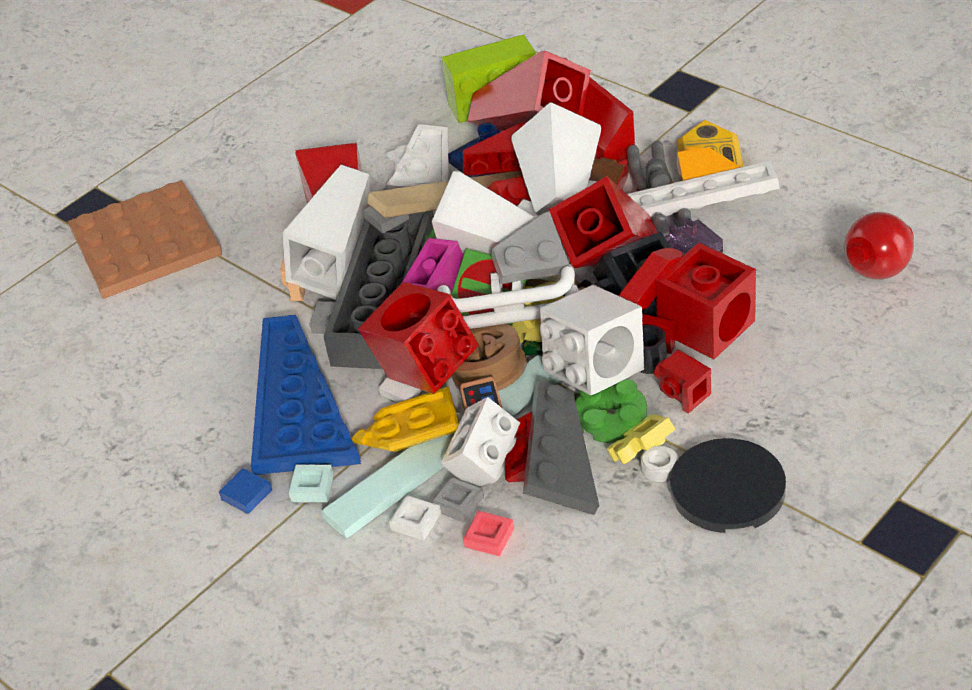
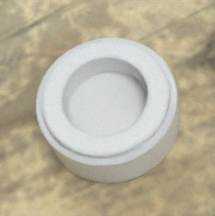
(658, 463)

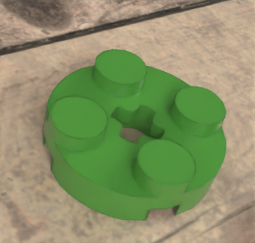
(609, 428)

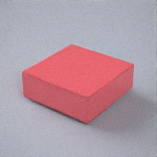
(488, 533)

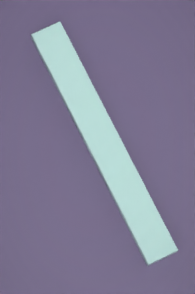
(419, 463)

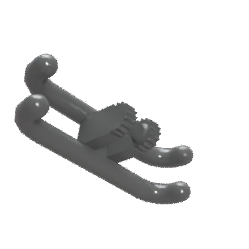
(656, 176)

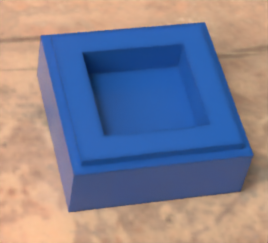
(245, 491)

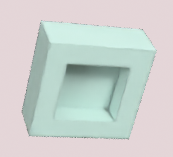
(311, 483)

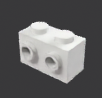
(481, 443)

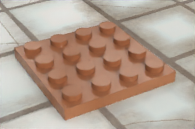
(143, 238)

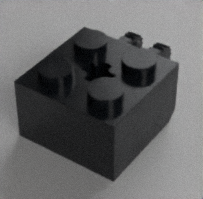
(621, 265)

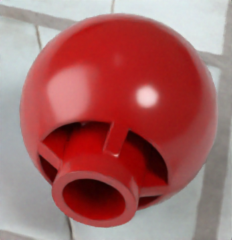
(879, 245)

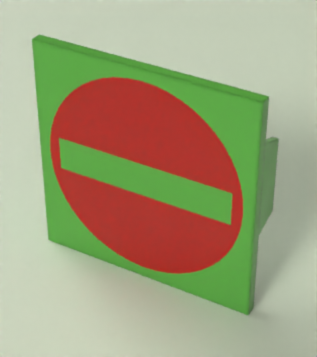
(475, 279)

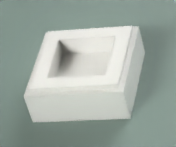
(415, 517)

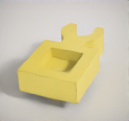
(643, 436)

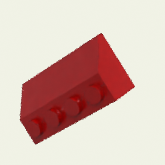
(615, 122)

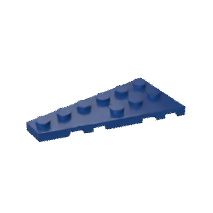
(294, 406)

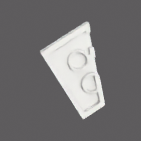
(424, 158)

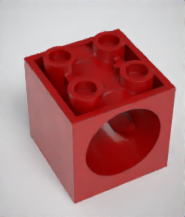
(707, 299)
(418, 337)

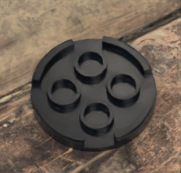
(728, 484)

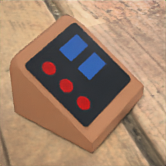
(478, 390)

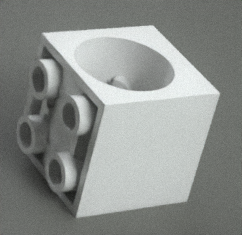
(592, 339)

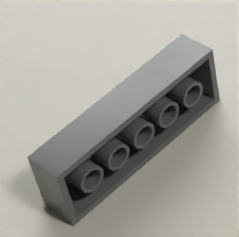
(372, 276)

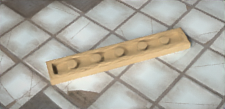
(421, 197)

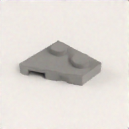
(530, 252)

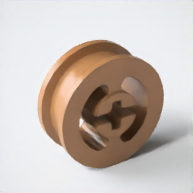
(505, 358)

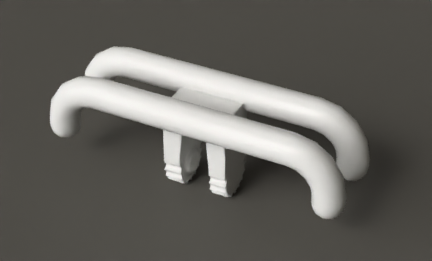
(510, 305)

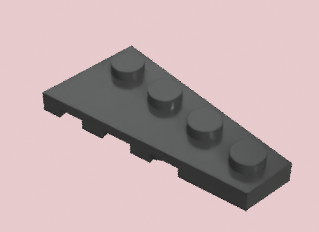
(557, 452)

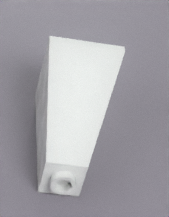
(555, 155)
(478, 217)
(326, 233)

